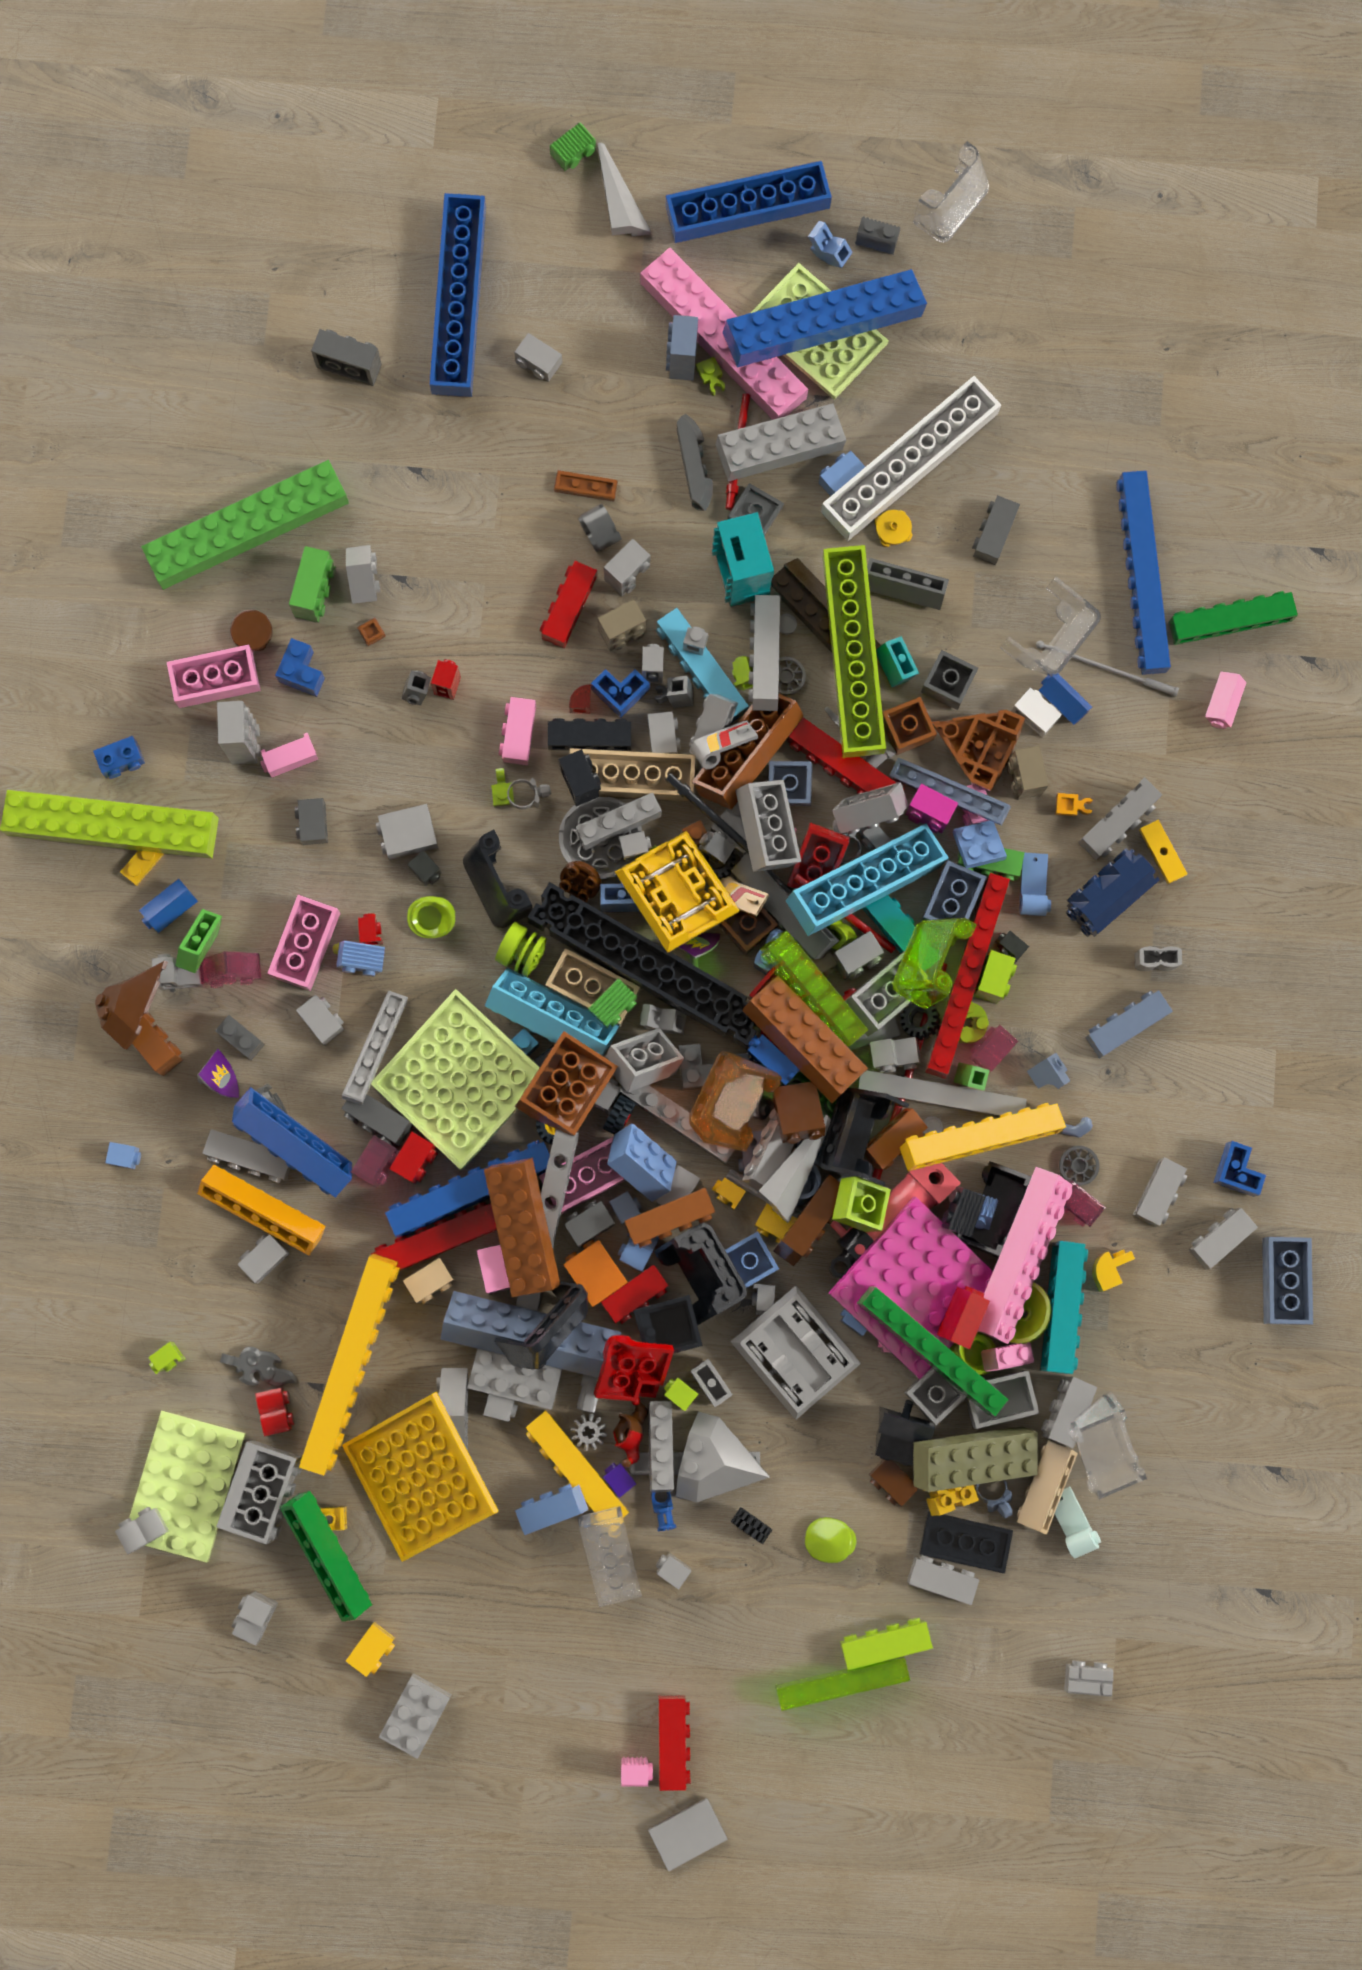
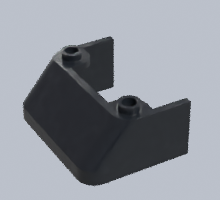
(851, 1130)
(551, 1331)

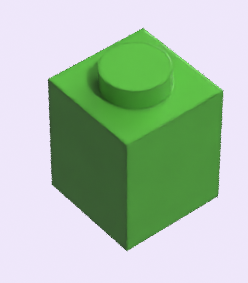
(971, 1076)

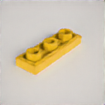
(1157, 840)

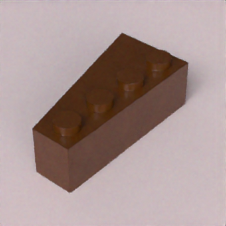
(809, 1223)

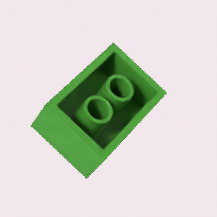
(312, 584)

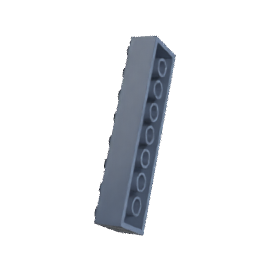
(480, 1321)

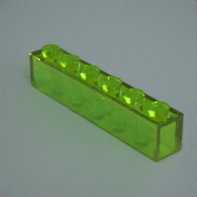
(841, 1683)

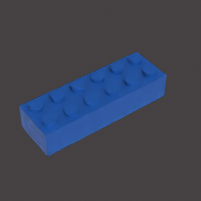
(292, 1142)

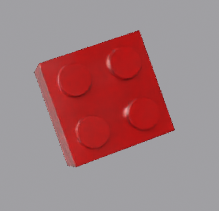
(414, 1158)

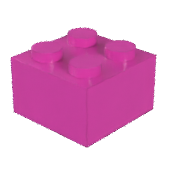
(931, 809)

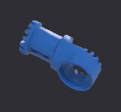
(663, 1508)

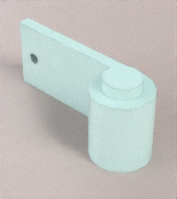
(1079, 1534)

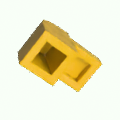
(1105, 1270)

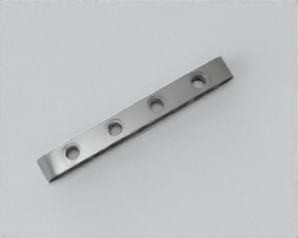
(554, 1186)

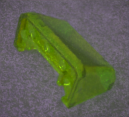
(920, 970)

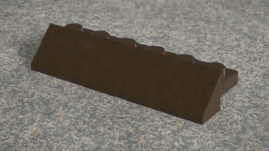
(805, 598)

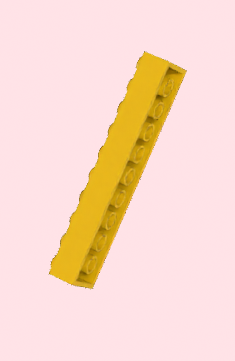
(348, 1365)

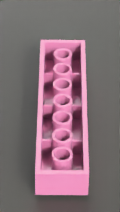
(1023, 1253)

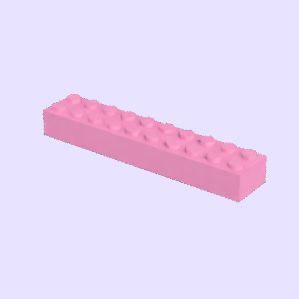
(685, 294)

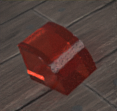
(581, 700)

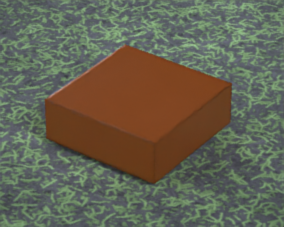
(371, 631)

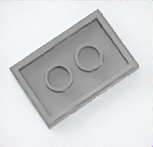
(687, 1834)

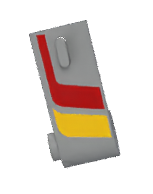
(708, 747)

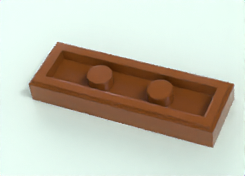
(585, 485)

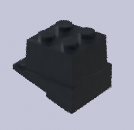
(669, 1324)
(899, 1432)

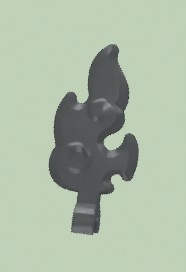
(264, 1362)

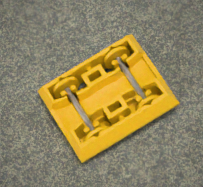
(676, 891)

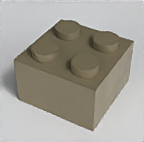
(622, 625)
(1027, 772)

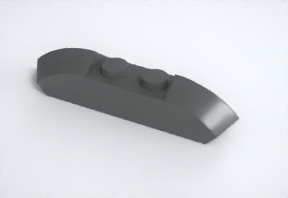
(699, 486)

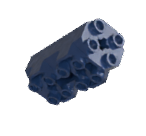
(1111, 893)

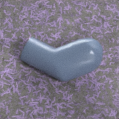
(1080, 1129)

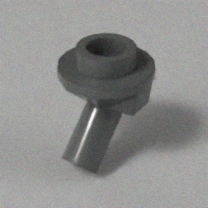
(760, 1112)

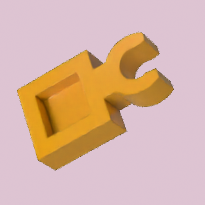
(1069, 805)

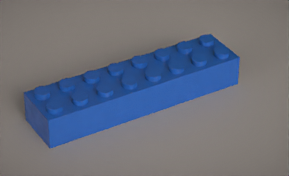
(748, 201)
(456, 1195)

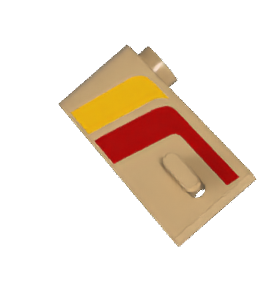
(745, 896)

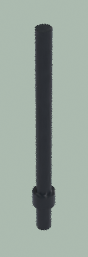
(684, 790)

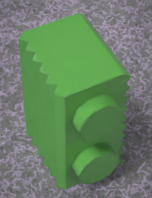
(573, 147)
(613, 1003)

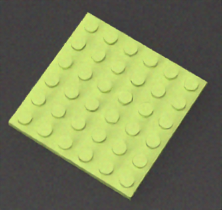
(457, 1079)

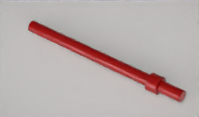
(732, 487)
(854, 920)

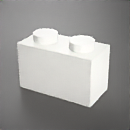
(1037, 712)

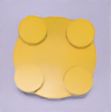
(893, 528)

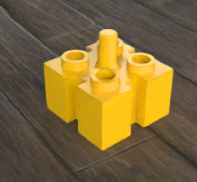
(946, 1500)

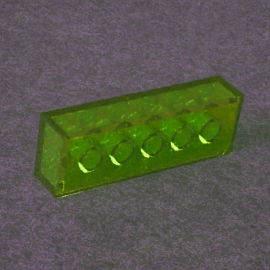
(812, 987)

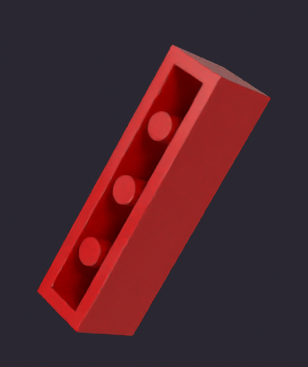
(569, 604)
(672, 1743)

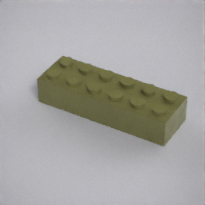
(975, 1458)

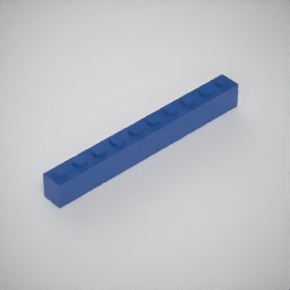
(1144, 573)

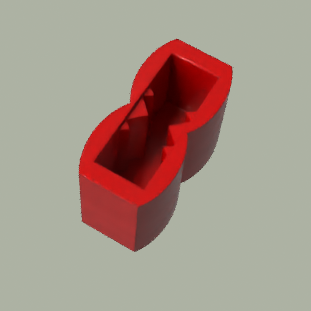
(274, 1411)

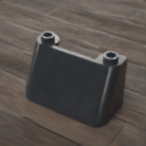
(501, 906)
(1009, 1189)
(706, 1269)

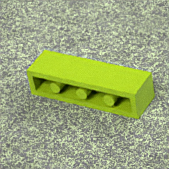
(886, 1644)

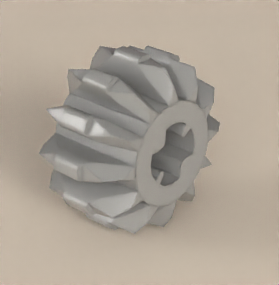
(586, 1439)

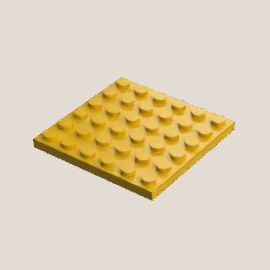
(419, 1477)

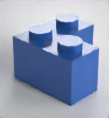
(295, 670)
(623, 695)
(1233, 1171)

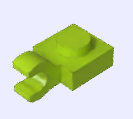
(499, 790)

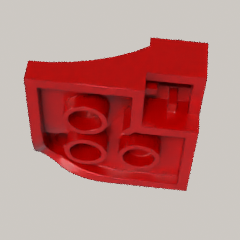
(632, 1369)

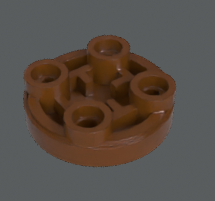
(251, 629)
(580, 880)

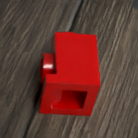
(369, 930)

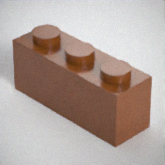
(885, 1144)

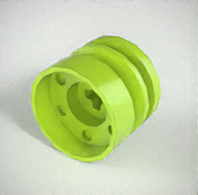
(522, 950)

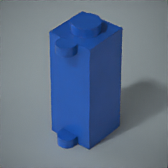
(1064, 698)
(167, 906)
(772, 1058)

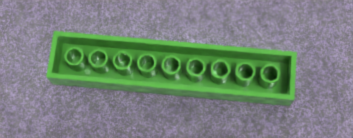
(245, 524)

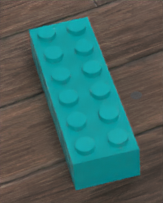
(1066, 1297)

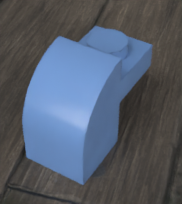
(828, 247)

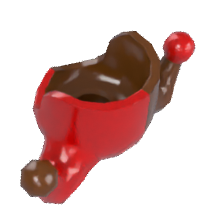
(630, 1433)

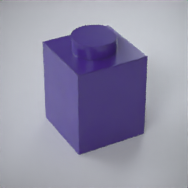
(619, 1479)

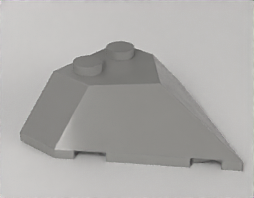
(714, 1461)

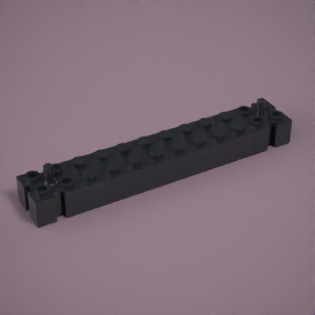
(644, 964)

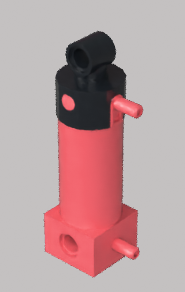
(916, 1184)

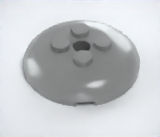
(604, 857)

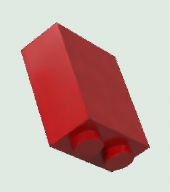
(963, 1316)

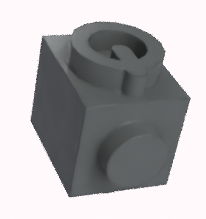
(416, 687)

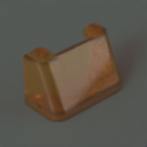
(730, 1100)

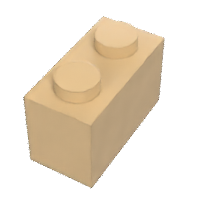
(429, 1281)

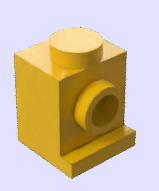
(728, 1192)
(339, 1517)

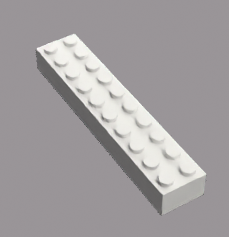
(910, 458)

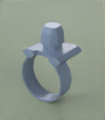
(1001, 1504)

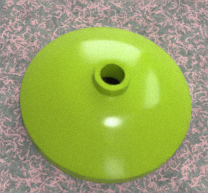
(1038, 1317)

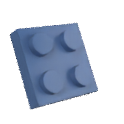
(979, 844)

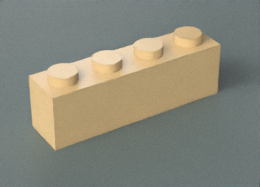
(1046, 1487)

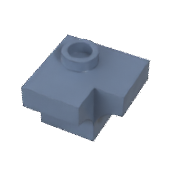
(1049, 1072)

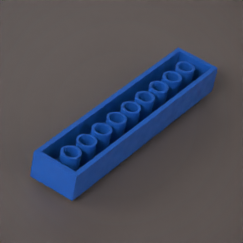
(458, 295)
(824, 318)

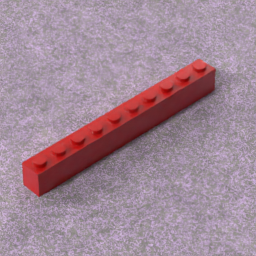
(967, 976)

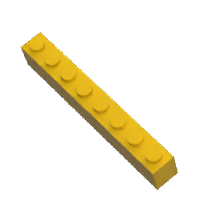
(982, 1137)

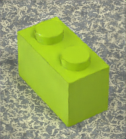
(680, 1393)

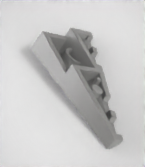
(622, 208)
(787, 1183)

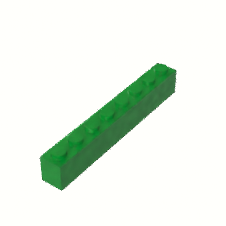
(932, 1351)

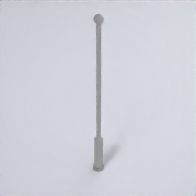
(1147, 682)

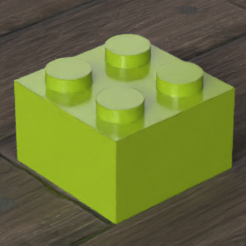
(995, 976)
(861, 1204)

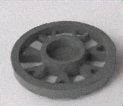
(1079, 1165)

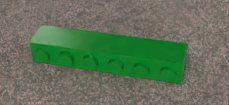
(1232, 618)
(326, 1556)

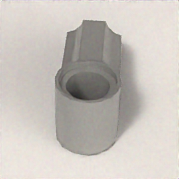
(587, 1398)

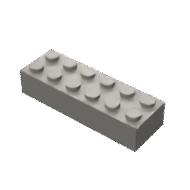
(780, 442)

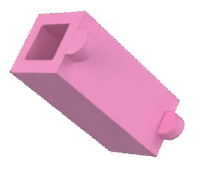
(1225, 700)
(288, 756)

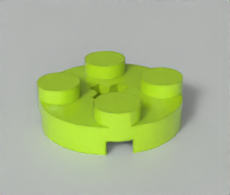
(979, 1024)

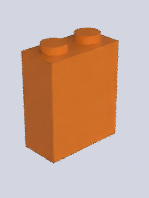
(595, 1272)

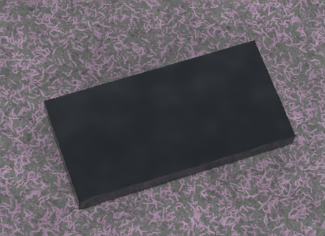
(966, 1542)

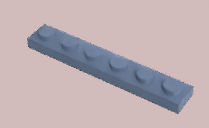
(966, 797)

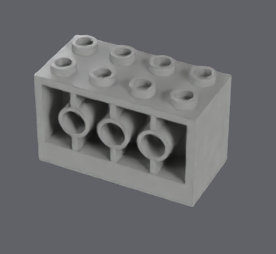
(246, 1494)

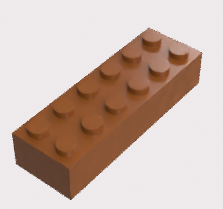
(745, 762)
(804, 1039)
(522, 1227)

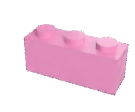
(518, 731)

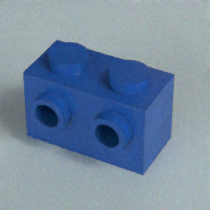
(119, 757)

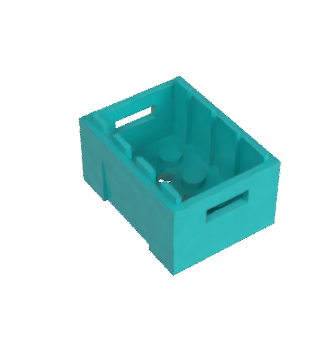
(744, 548)

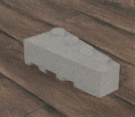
(1120, 819)

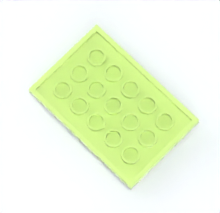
(829, 364)
(188, 1482)

